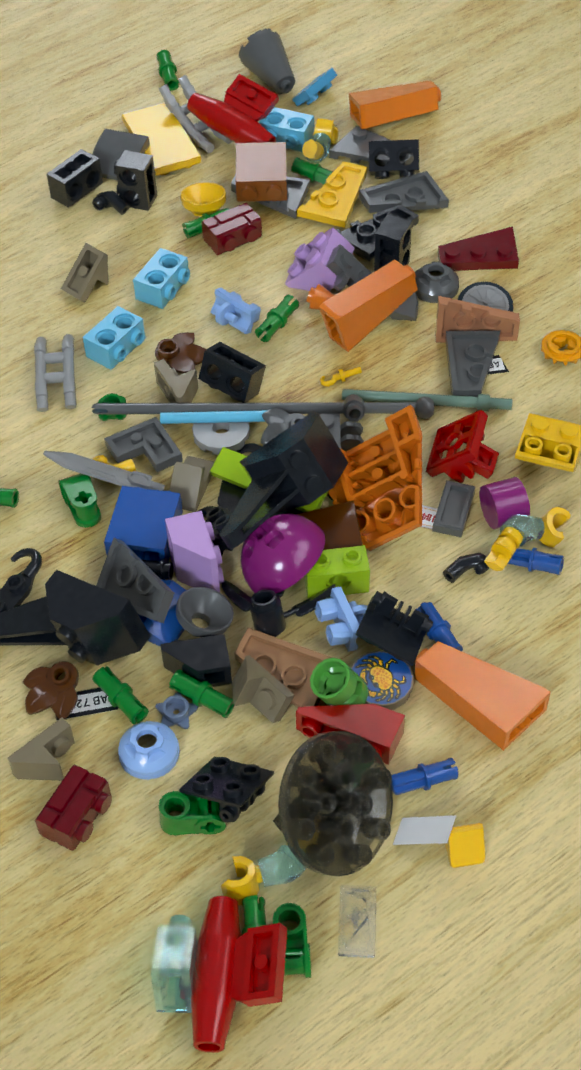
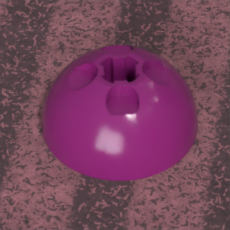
(281, 552)

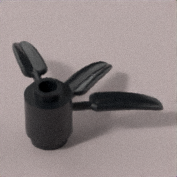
(267, 607)

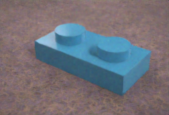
(320, 84)

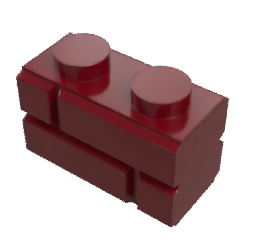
(232, 229)
(74, 807)

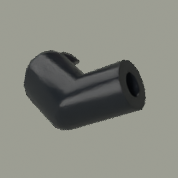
(110, 199)
(465, 563)

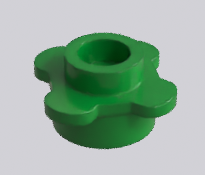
(112, 398)

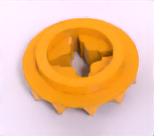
(557, 340)

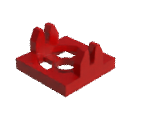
(456, 464)

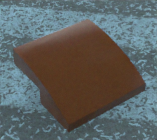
(338, 524)

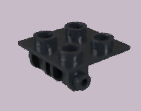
(392, 629)
(229, 784)

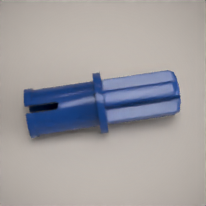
(538, 561)
(440, 629)
(424, 776)

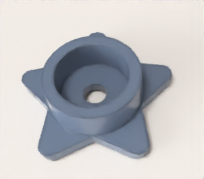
(174, 703)

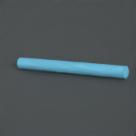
(211, 417)

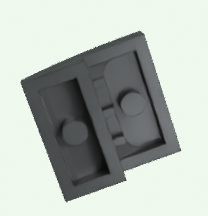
(112, 145)

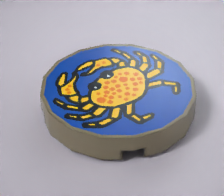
(386, 677)

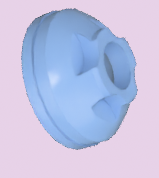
(151, 761)

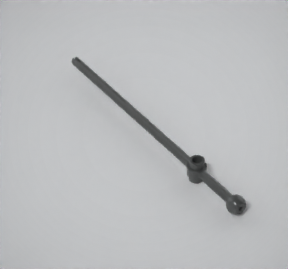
(352, 407)

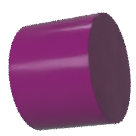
(503, 500)

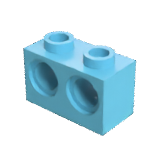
(289, 127)
(161, 278)
(114, 337)

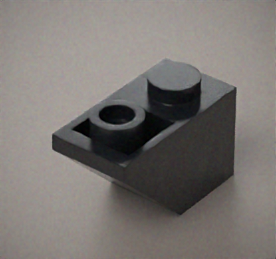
(200, 658)

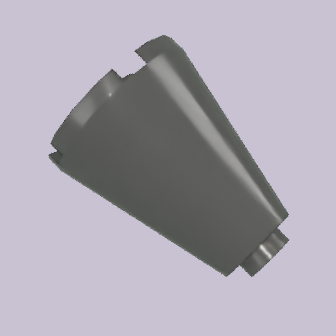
(268, 60)

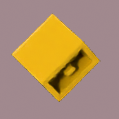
(550, 443)

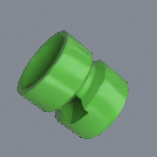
(338, 683)

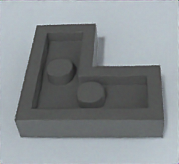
(147, 439)

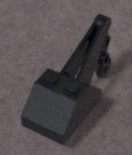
(283, 476)
(73, 613)

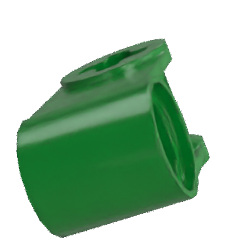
(81, 499)
(193, 816)
(297, 948)

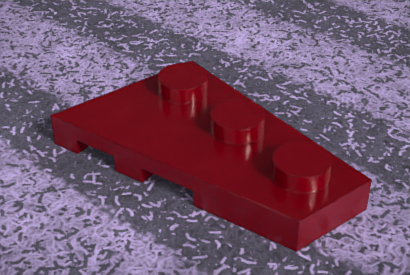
(481, 252)

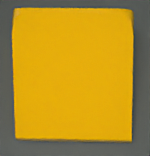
(466, 845)

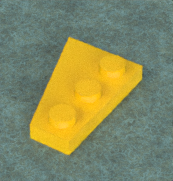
(337, 197)

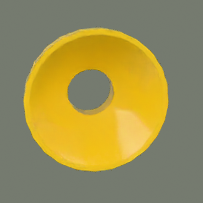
(203, 198)

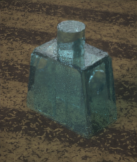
(173, 958)

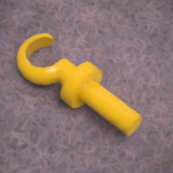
(340, 376)

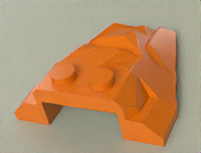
(385, 480)

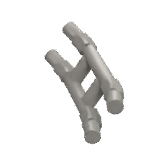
(181, 111)
(66, 376)

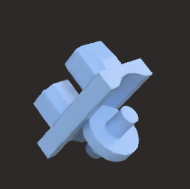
(233, 311)
(345, 616)

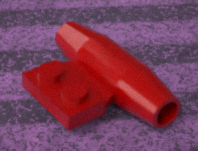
(238, 114)
(231, 970)

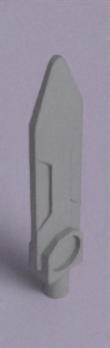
(103, 471)

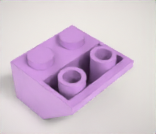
(311, 261)
(192, 551)

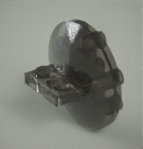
(335, 803)

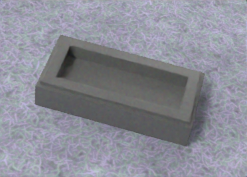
(453, 508)

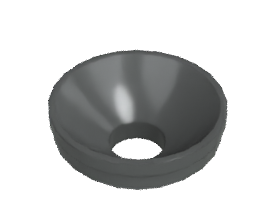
(433, 286)
(207, 605)

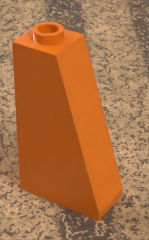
(393, 103)
(367, 303)
(481, 693)

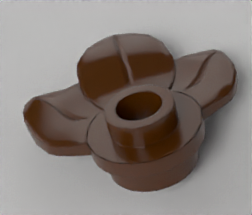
(180, 352)
(50, 692)

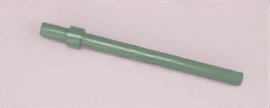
(482, 402)

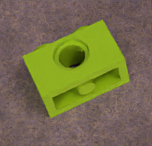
(342, 567)

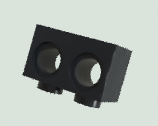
(393, 150)
(74, 178)
(136, 179)
(392, 241)
(231, 372)

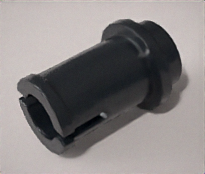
(162, 568)

